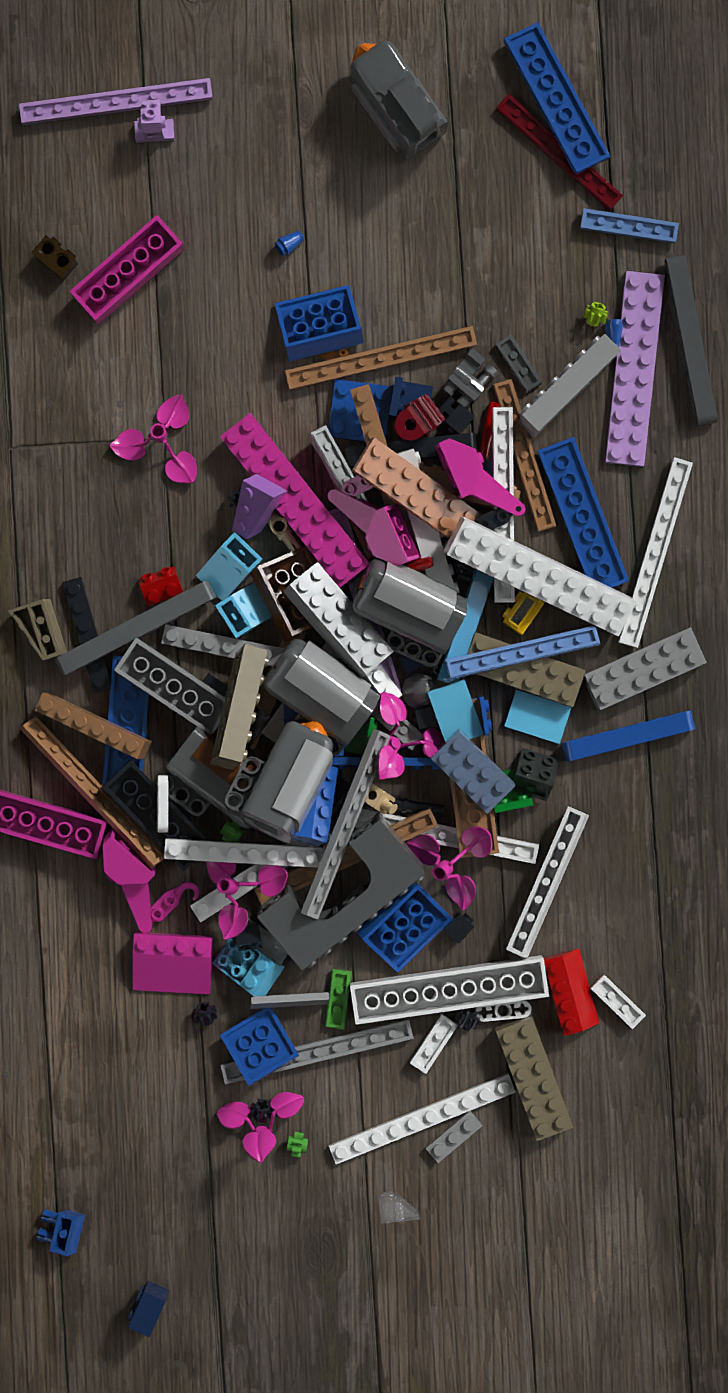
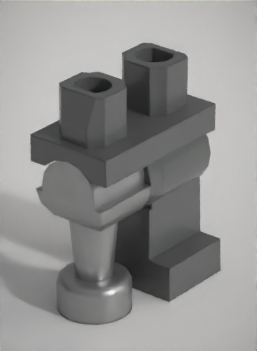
(464, 381)

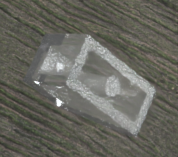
(396, 1209)

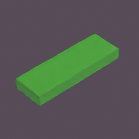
(338, 998)

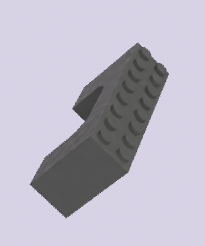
(392, 871)

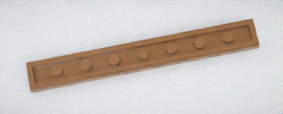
(526, 460)

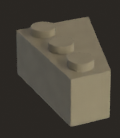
(41, 628)

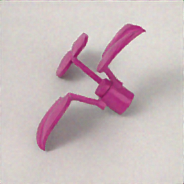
(131, 442)
(389, 762)
(460, 889)
(234, 919)
(260, 1140)

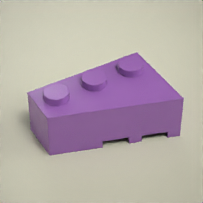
(255, 504)

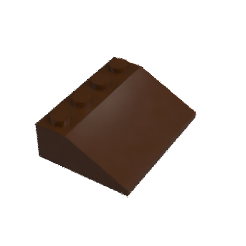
(272, 580)

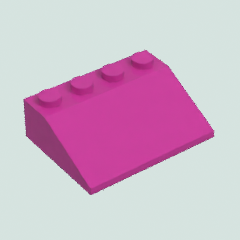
(172, 962)

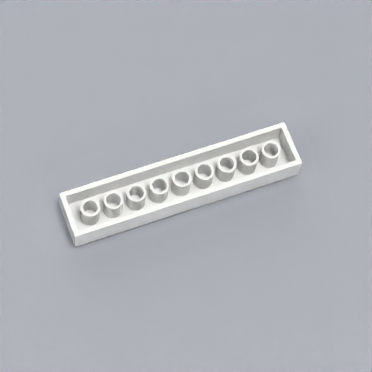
(539, 576)
(449, 989)

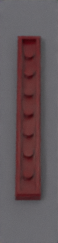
(547, 143)

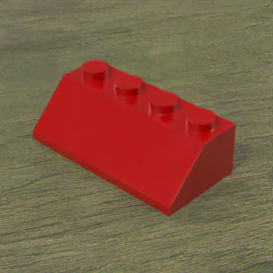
(570, 991)

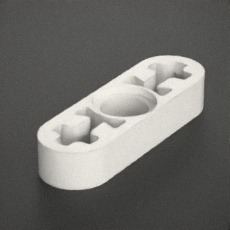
(162, 803)
(508, 1016)

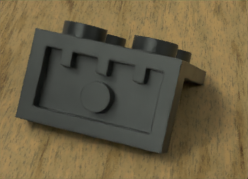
(535, 774)

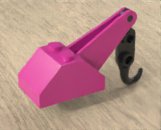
(467, 478)

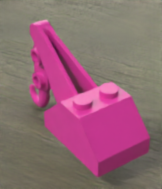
(384, 527)
(133, 875)

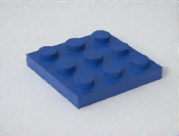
(344, 418)
(259, 1045)

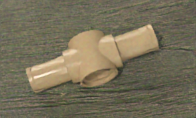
(285, 535)

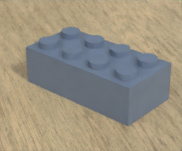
(473, 771)

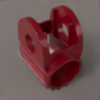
(425, 416)

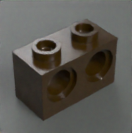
(52, 260)

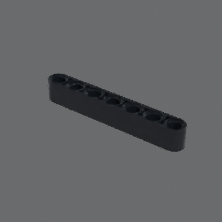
(424, 446)

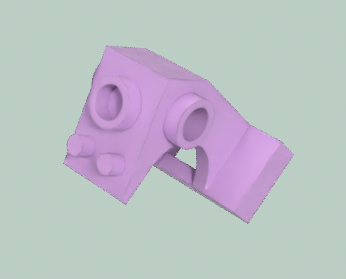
(151, 125)

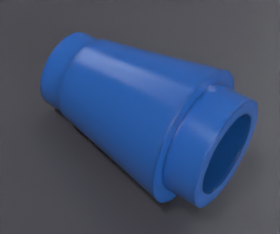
(288, 243)
(614, 330)

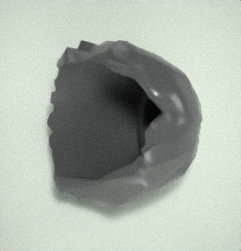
(416, 690)

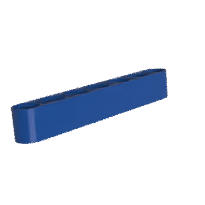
(628, 736)

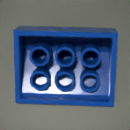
(319, 323)
(317, 823)
(404, 926)

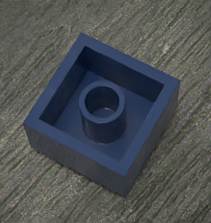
(149, 1306)

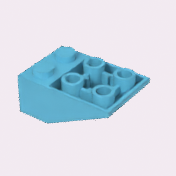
(229, 566)
(244, 610)
(248, 968)

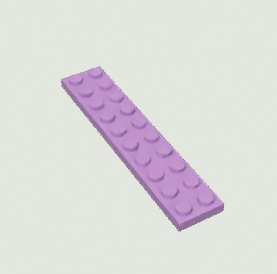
(634, 369)

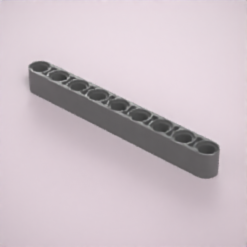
(690, 340)
(135, 628)

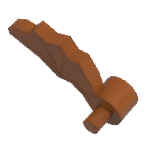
(332, 355)

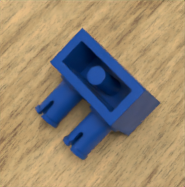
(66, 1233)

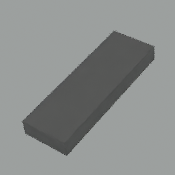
(518, 363)

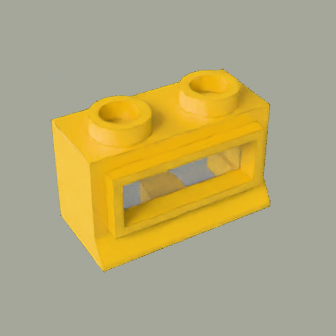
(522, 612)

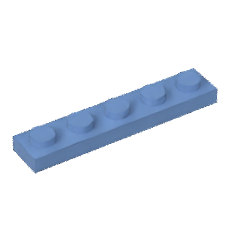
(629, 226)

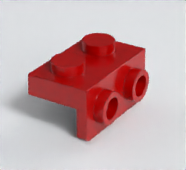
(160, 585)

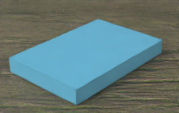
(455, 710)
(537, 716)

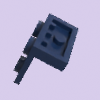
(404, 393)

